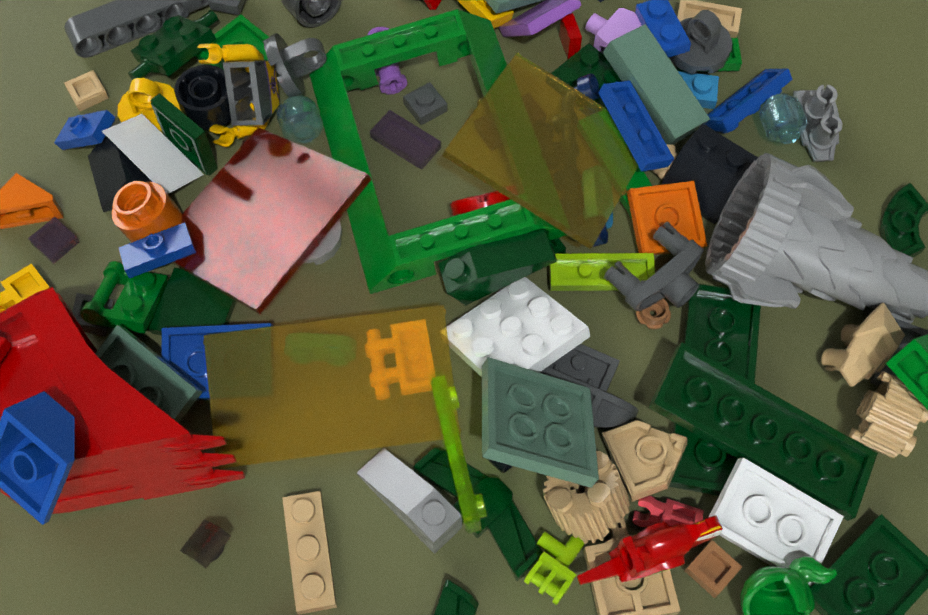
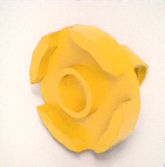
(138, 97)

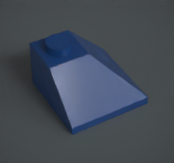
(36, 453)

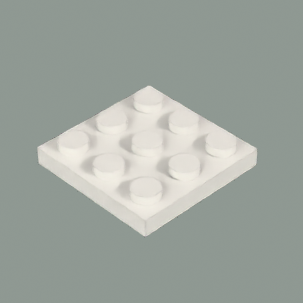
(518, 328)

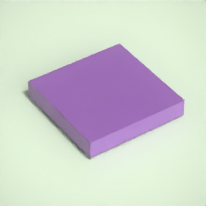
(539, 17)

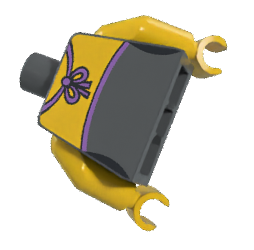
(249, 86)

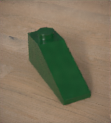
(495, 265)

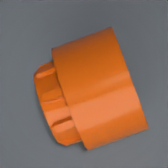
(144, 210)

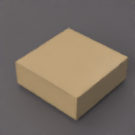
(86, 90)

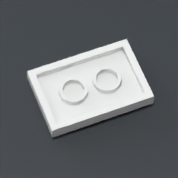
(773, 517)

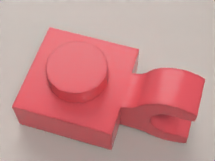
(669, 512)

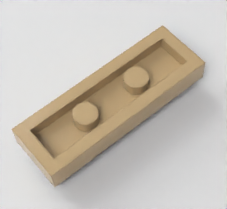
(309, 553)

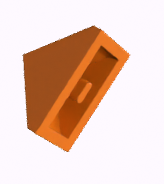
(26, 203)

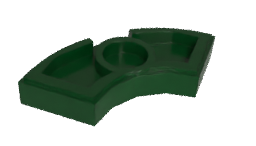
(902, 220)

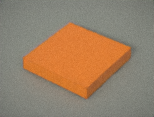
(662, 203)

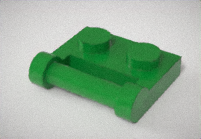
(135, 304)

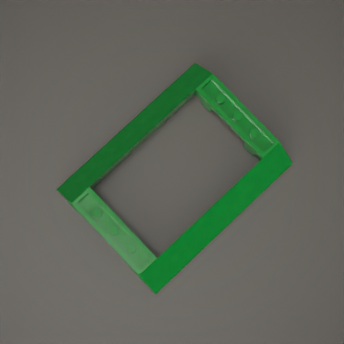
(351, 65)

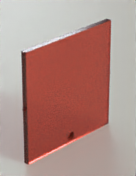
(266, 216)

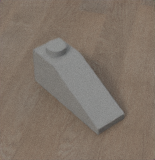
(412, 499)

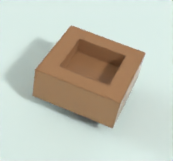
(713, 569)

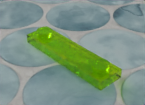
(471, 505)

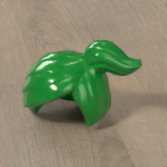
(784, 590)

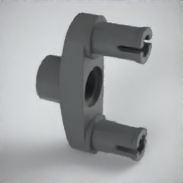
(669, 281)

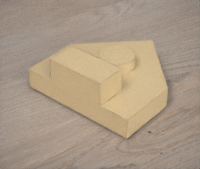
(644, 457)

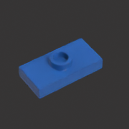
(84, 130)
(156, 250)

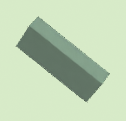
(658, 83)

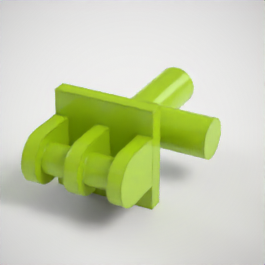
(553, 574)

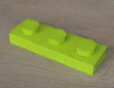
(587, 270)

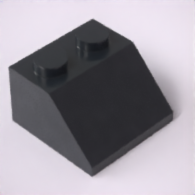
(714, 167)

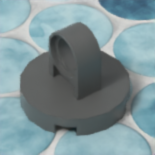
(709, 44)
(291, 63)

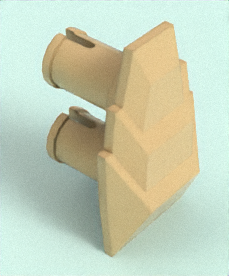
(868, 346)

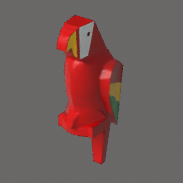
(653, 550)

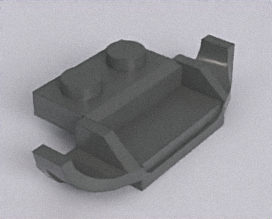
(595, 371)

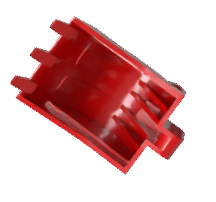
(121, 438)

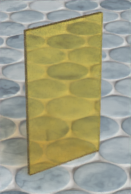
(328, 385)

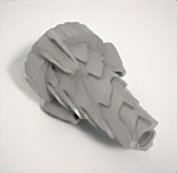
(796, 233)

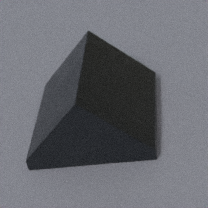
(112, 171)

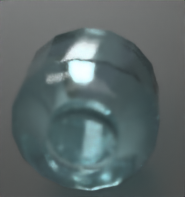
(783, 118)
(299, 119)

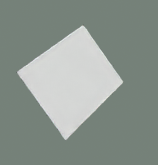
(153, 153)

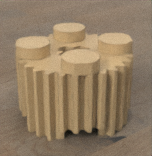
(889, 418)
(588, 510)

